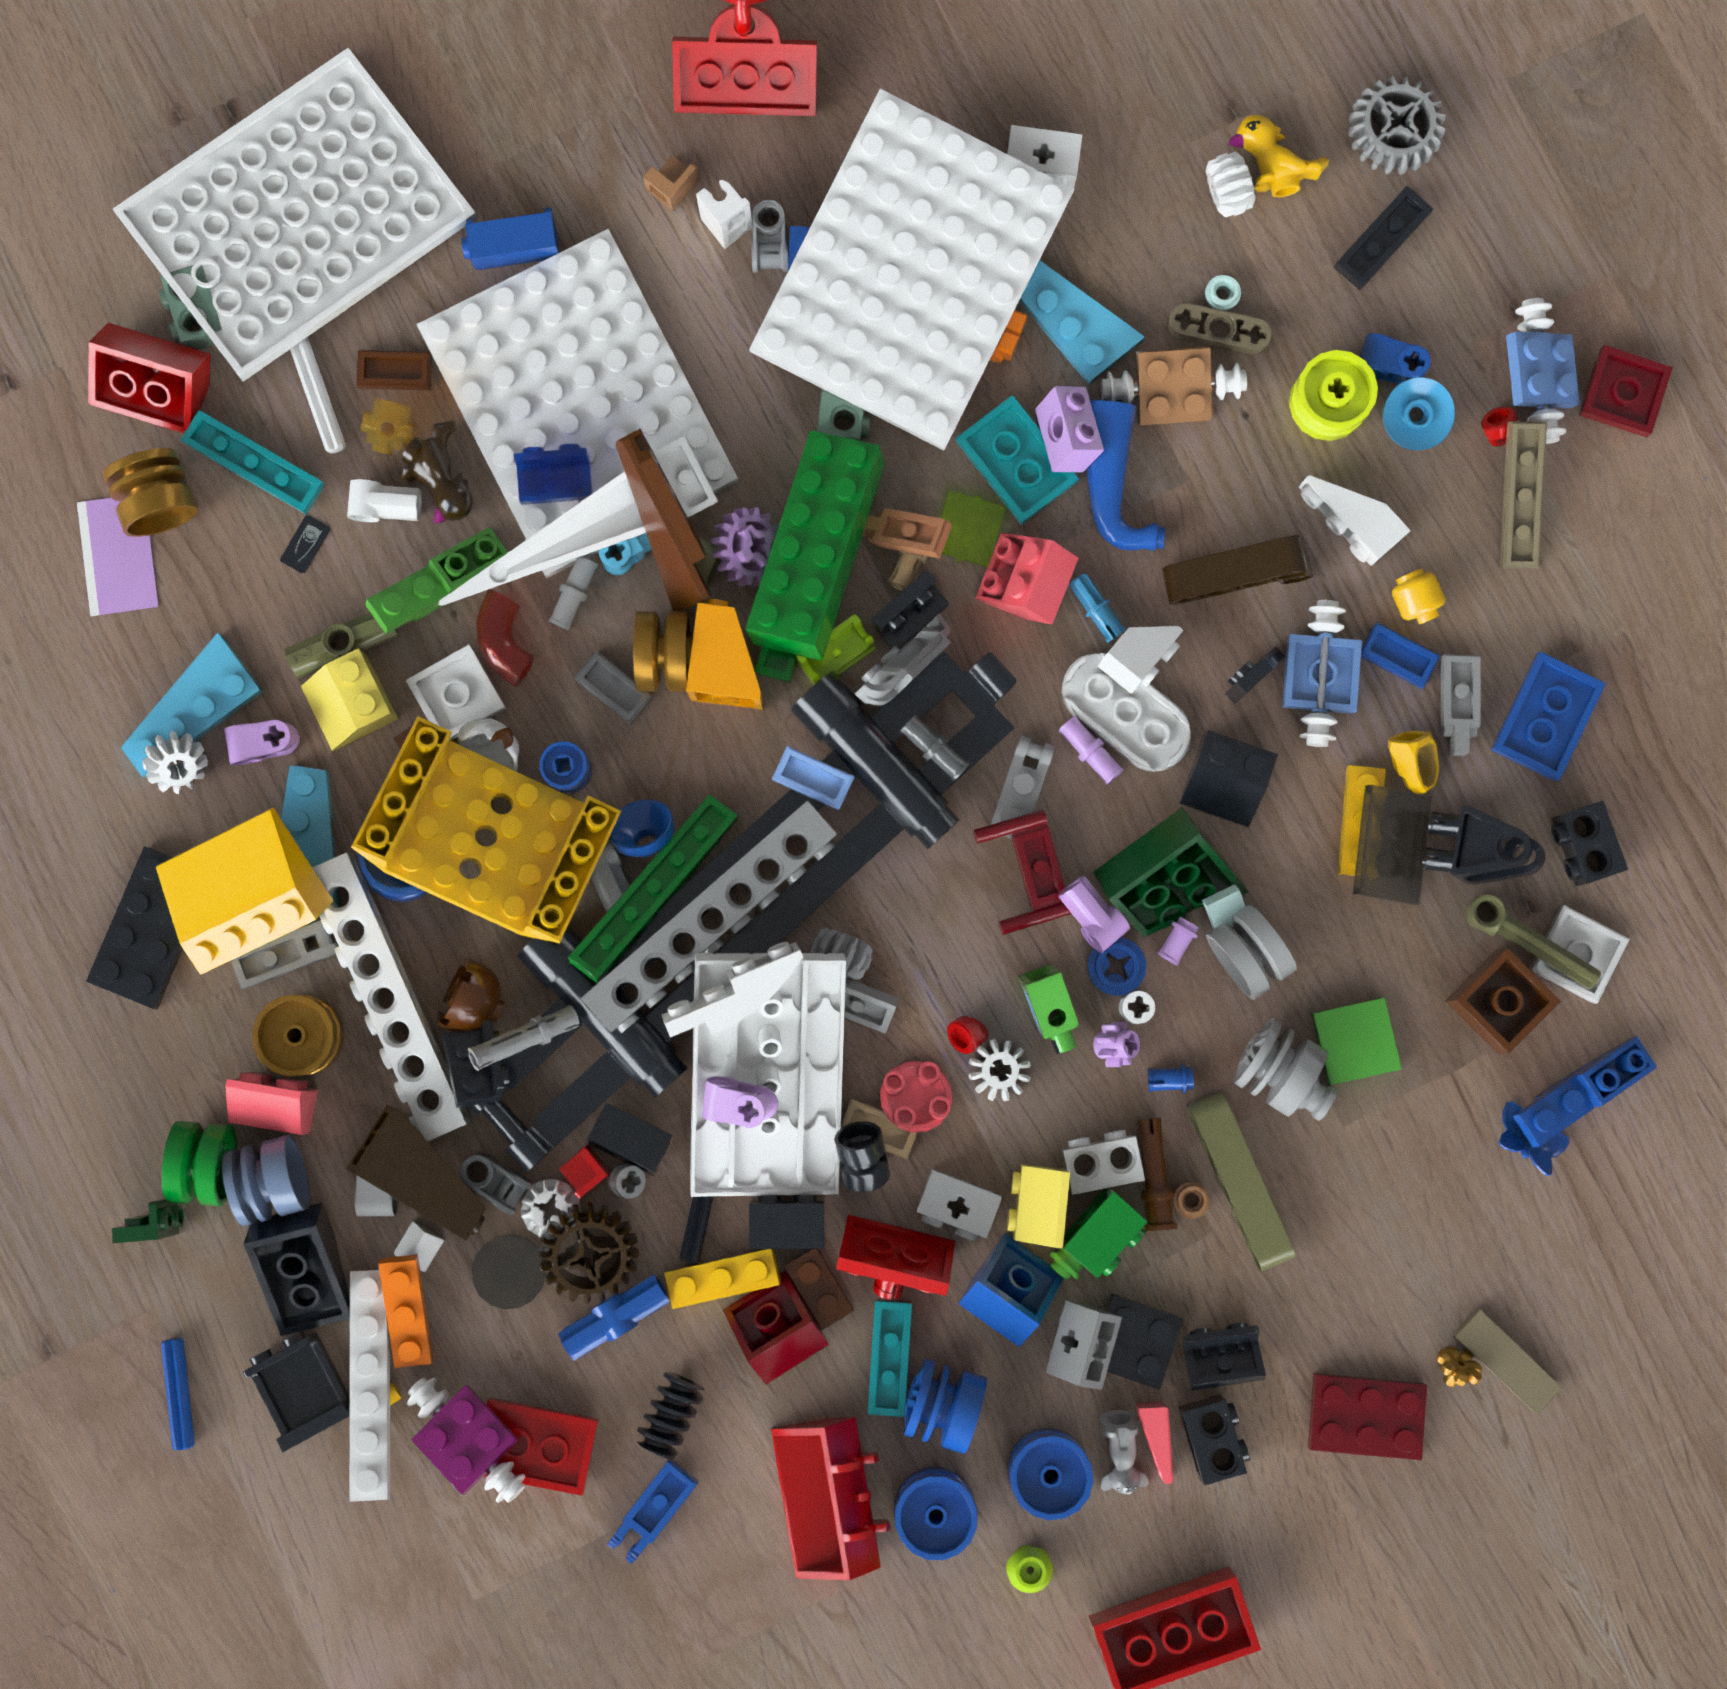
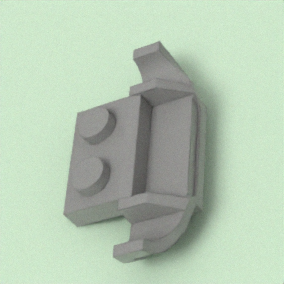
(905, 664)

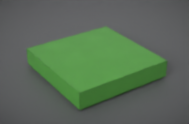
(1357, 1041)

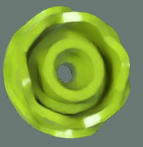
(1026, 1557)

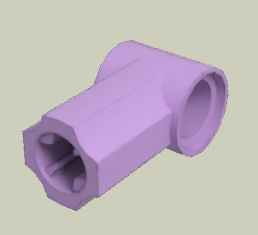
(1100, 922)

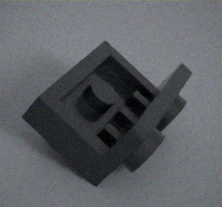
(1223, 1356)

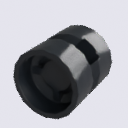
(862, 1156)

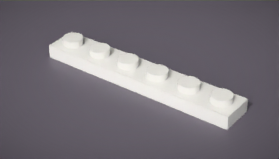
(369, 1389)

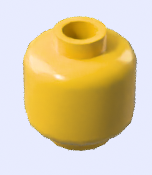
(1418, 596)

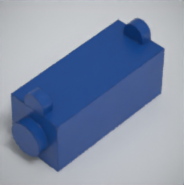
(510, 240)

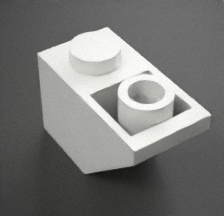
(1137, 652)

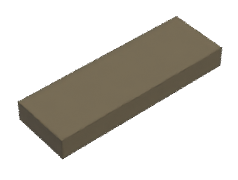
(1507, 1361)

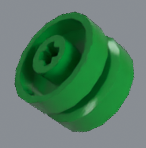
(195, 1162)

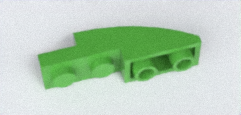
(421, 592)

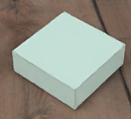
(1223, 906)

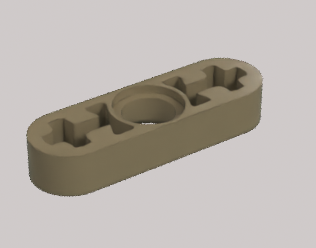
(1231, 319)

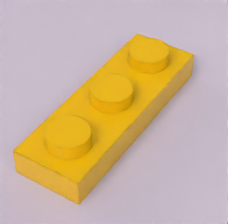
(1354, 791)
(722, 1278)

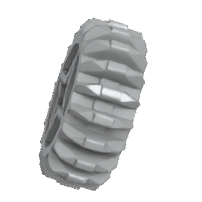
(1380, 103)

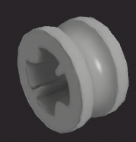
(621, 1172)

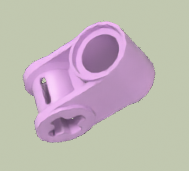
(255, 741)
(731, 1102)

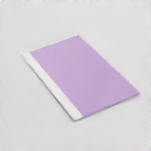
(115, 565)

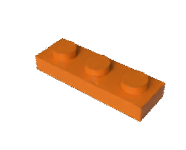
(406, 1311)

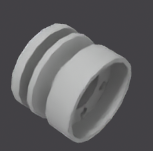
(1284, 1069)

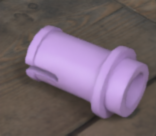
(1178, 941)

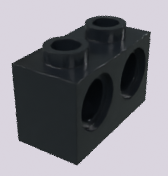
(1598, 839)
(1206, 1441)

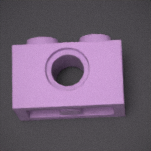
(1069, 429)

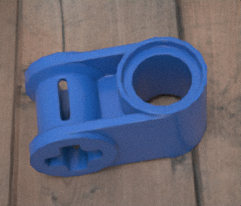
(1390, 358)

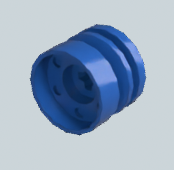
(944, 1406)

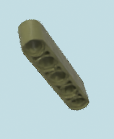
(1240, 1181)

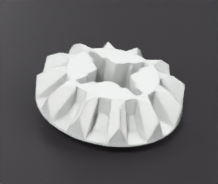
(542, 1193)

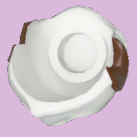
(490, 740)

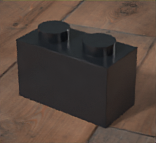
(786, 1223)

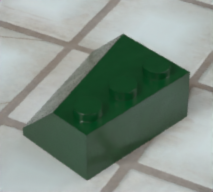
(1165, 874)

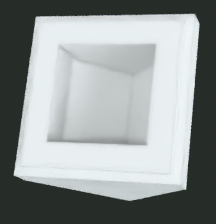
(421, 1242)

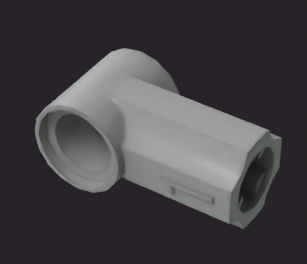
(609, 876)

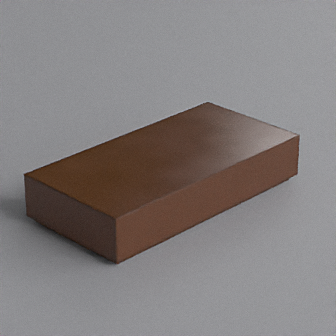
(394, 370)

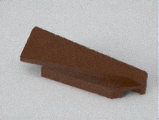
(665, 523)

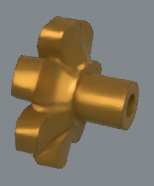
(1458, 1366)

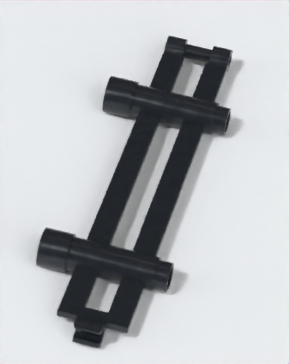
(908, 802)

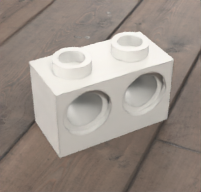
(1103, 1172)

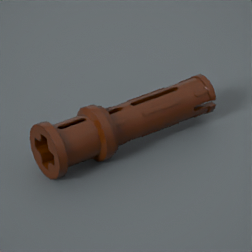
(1157, 1194)

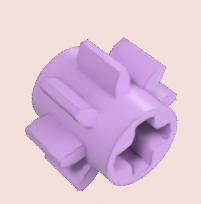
(1116, 1044)

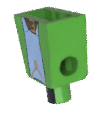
(1045, 992)

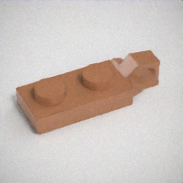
(908, 532)

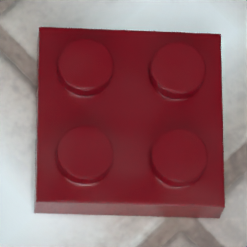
(1625, 391)

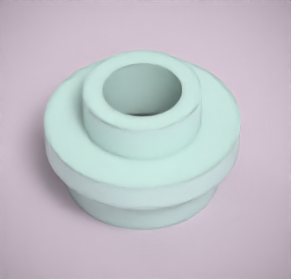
(1228, 284)

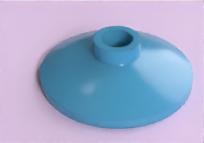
(1435, 409)

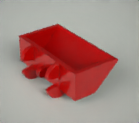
(827, 1499)

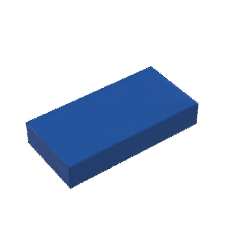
(1399, 655)

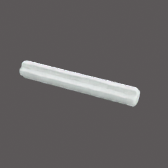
(318, 397)

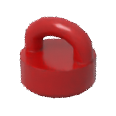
(1495, 424)
(966, 1034)

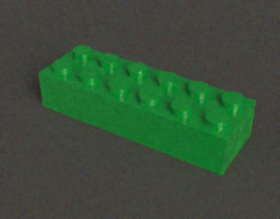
(815, 545)

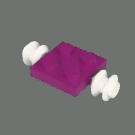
(465, 1440)

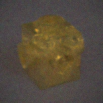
(391, 412)

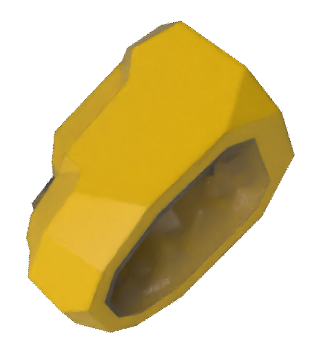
(1415, 759)

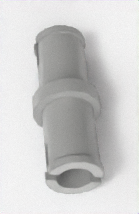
(573, 593)

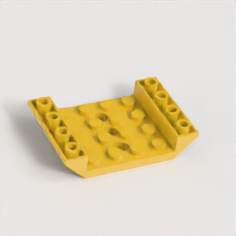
(439, 801)

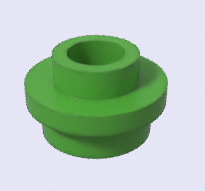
(1066, 1264)

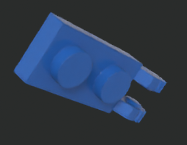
(655, 1507)

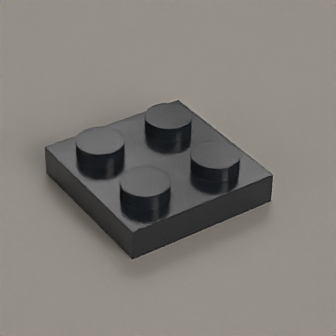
(1142, 1341)

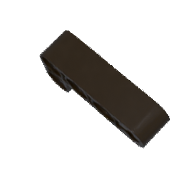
(1238, 569)

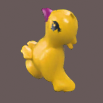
(1278, 166)

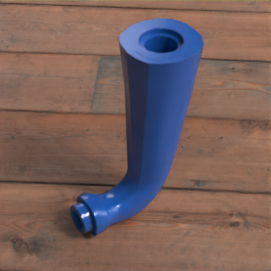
(1107, 479)

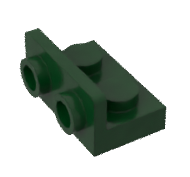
(161, 1222)

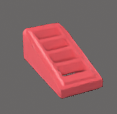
(1156, 1428)

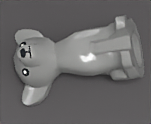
(1120, 1429)

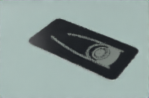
(305, 544)

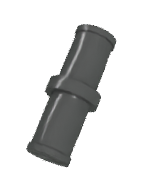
(934, 747)

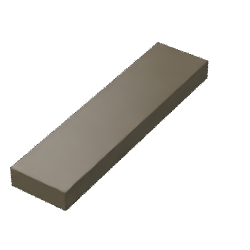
(1523, 494)

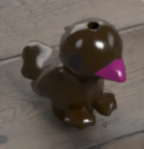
(431, 466)

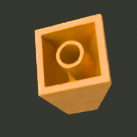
(720, 660)

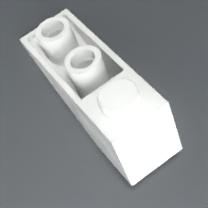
(1361, 520)

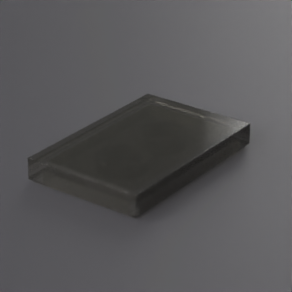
(1392, 845)

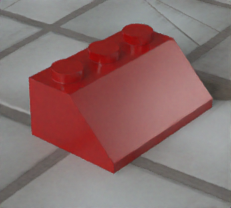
(147, 377)

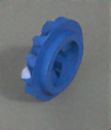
(1115, 984)

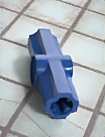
(614, 1317)

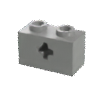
(943, 1187)
(1083, 1345)

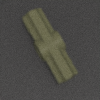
(319, 650)

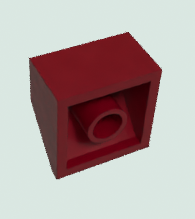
(775, 1329)

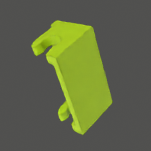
(845, 648)

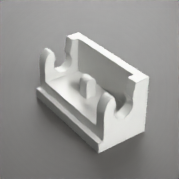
(725, 218)

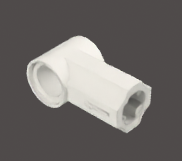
(372, 501)

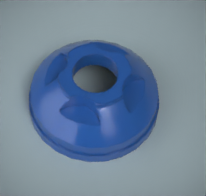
(641, 820)

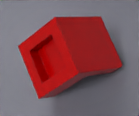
(585, 1171)

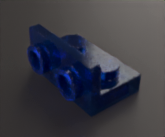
(553, 474)

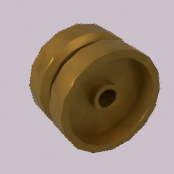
(661, 651)
(276, 1039)

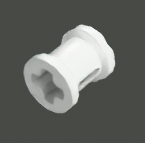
(1144, 999)

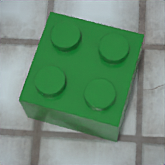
(1103, 1233)

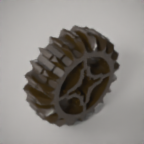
(575, 1256)

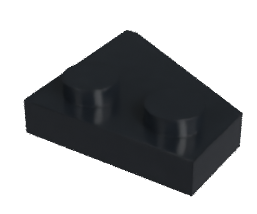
(1251, 674)

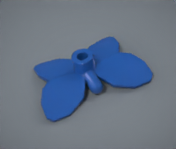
(1515, 1141)

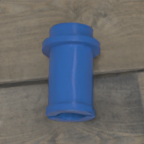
(1171, 1079)

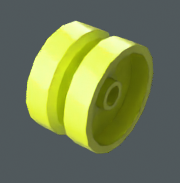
(1333, 395)

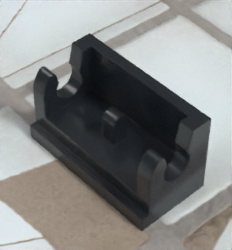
(629, 1139)

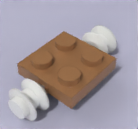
(1174, 385)

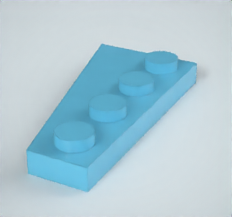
(1077, 324)
(197, 702)
(309, 814)

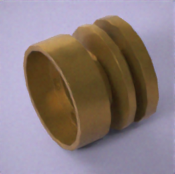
(150, 492)

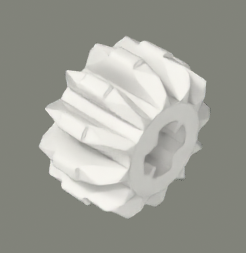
(1230, 184)
(171, 750)
(1005, 1059)

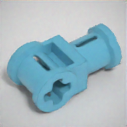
(631, 550)

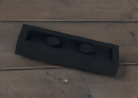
(1383, 238)

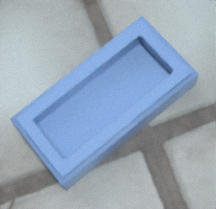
(813, 778)

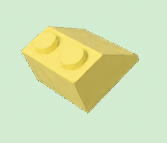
(348, 699)
(1039, 1205)

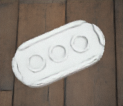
(1138, 725)

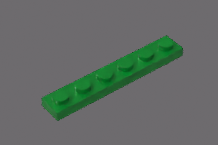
(653, 889)

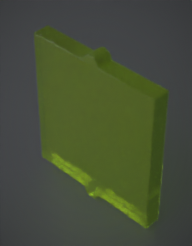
(973, 527)

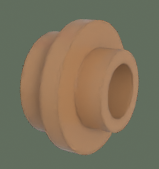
(1199, 1208)

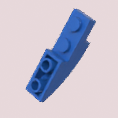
(1584, 1090)

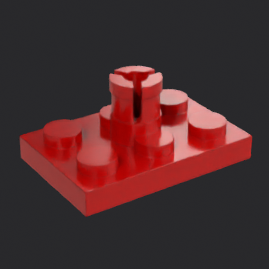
(895, 1257)

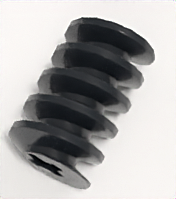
(670, 1415)

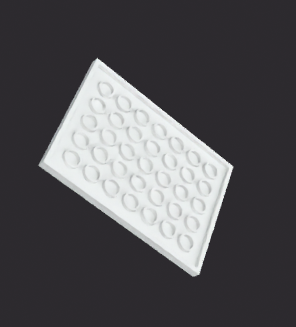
(296, 212)
(911, 269)
(568, 361)

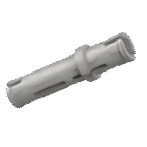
(538, 1031)

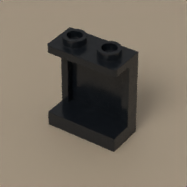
(300, 1389)

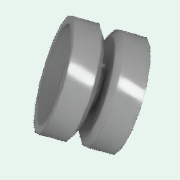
(1251, 952)

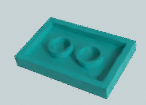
(1014, 460)

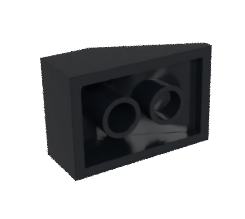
(299, 1269)

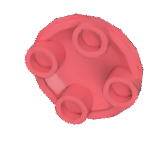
(916, 1096)

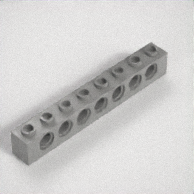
(803, 823)

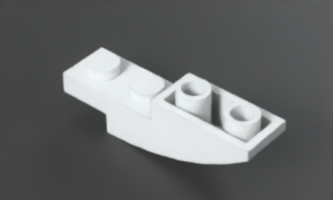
(751, 986)

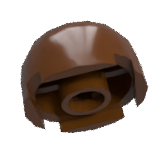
(471, 998)

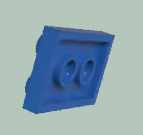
(1548, 716)

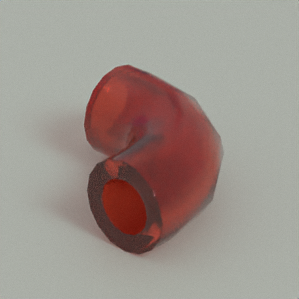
(497, 641)

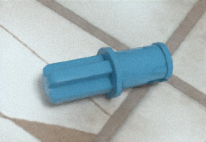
(1097, 607)

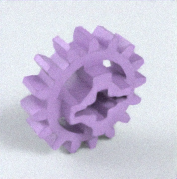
(744, 545)

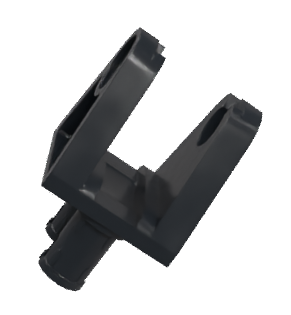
(1483, 848)

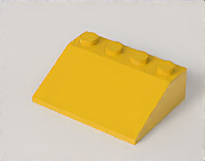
(240, 891)

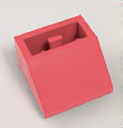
(1027, 577)
(268, 1105)

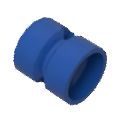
(565, 767)

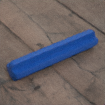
(177, 1393)

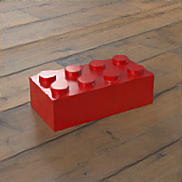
(1175, 1632)

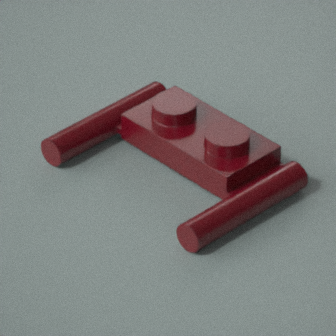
(1037, 866)

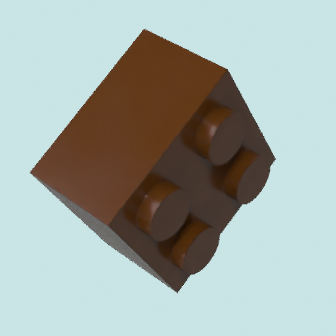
(1502, 1001)

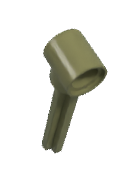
(1531, 941)

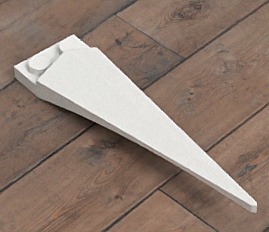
(594, 523)

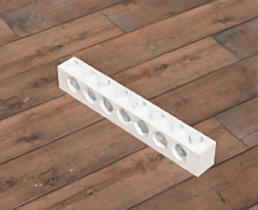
(406, 1008)

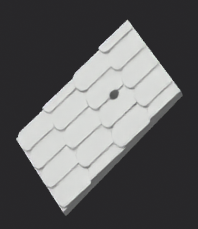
(798, 1054)

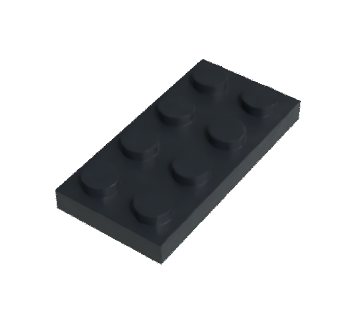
(141, 939)

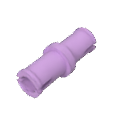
(1091, 750)

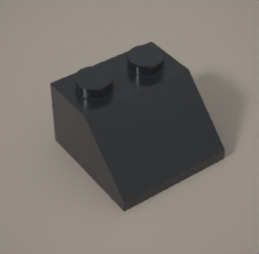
(1228, 778)

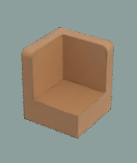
(671, 182)

